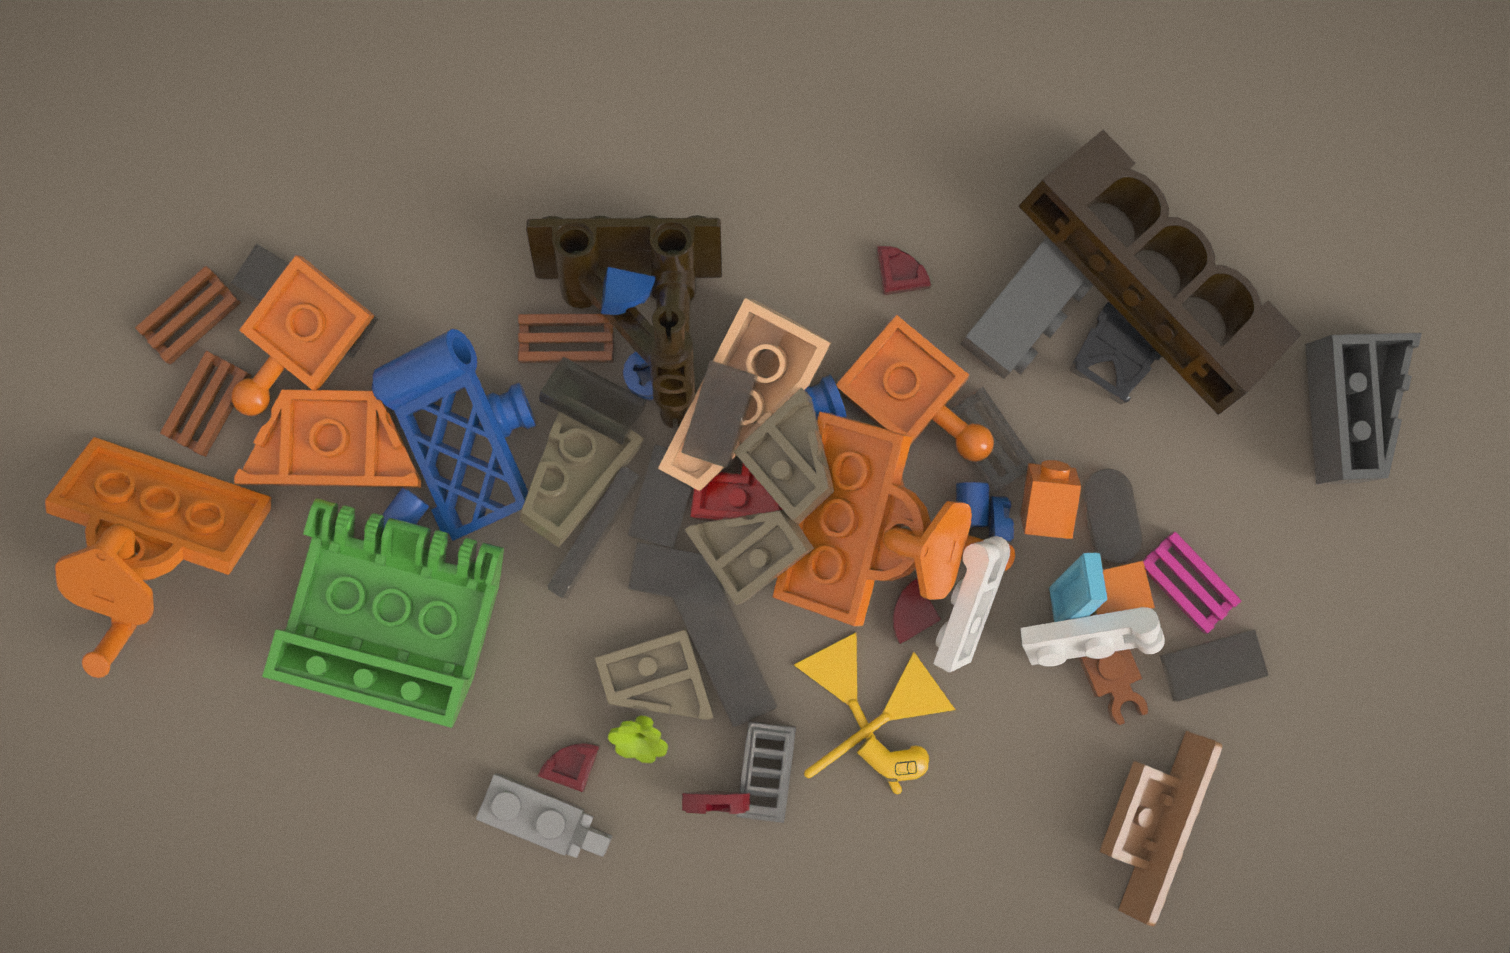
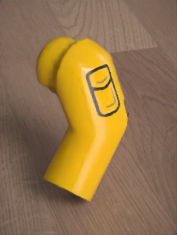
(895, 765)

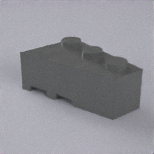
(1356, 403)

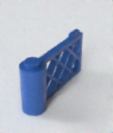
(436, 374)

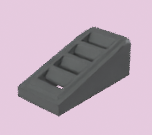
(773, 732)

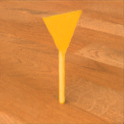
(837, 672)
(913, 696)

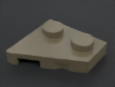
(790, 457)
(749, 550)
(656, 677)

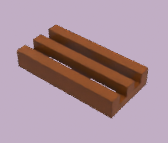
(177, 301)
(526, 338)
(189, 396)

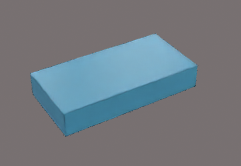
(1079, 589)

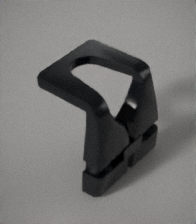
(1118, 342)

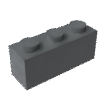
(1026, 310)

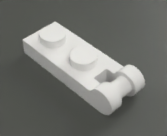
(971, 602)
(1093, 636)

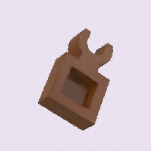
(1114, 677)

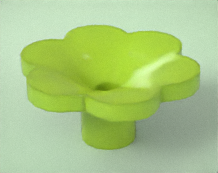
(638, 740)

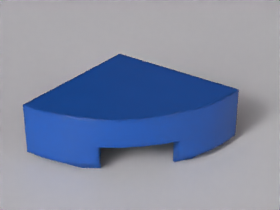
(624, 290)
(999, 519)

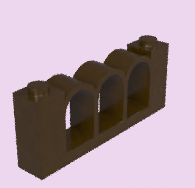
(1254, 331)

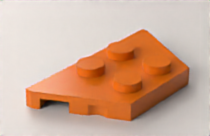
(329, 441)

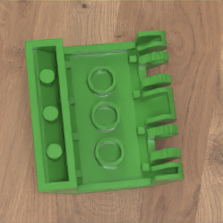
(387, 615)

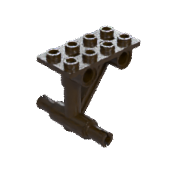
(666, 248)

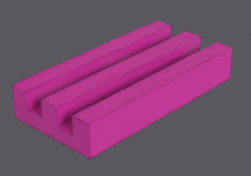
(1217, 611)

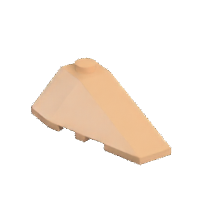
(782, 357)

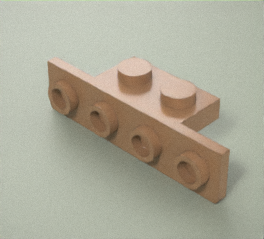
(1156, 821)

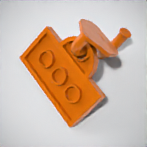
(150, 510)
(860, 529)

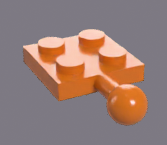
(303, 327)
(905, 386)

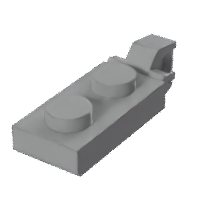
(540, 818)

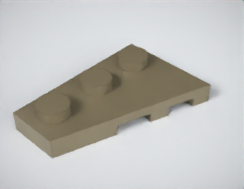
(573, 476)

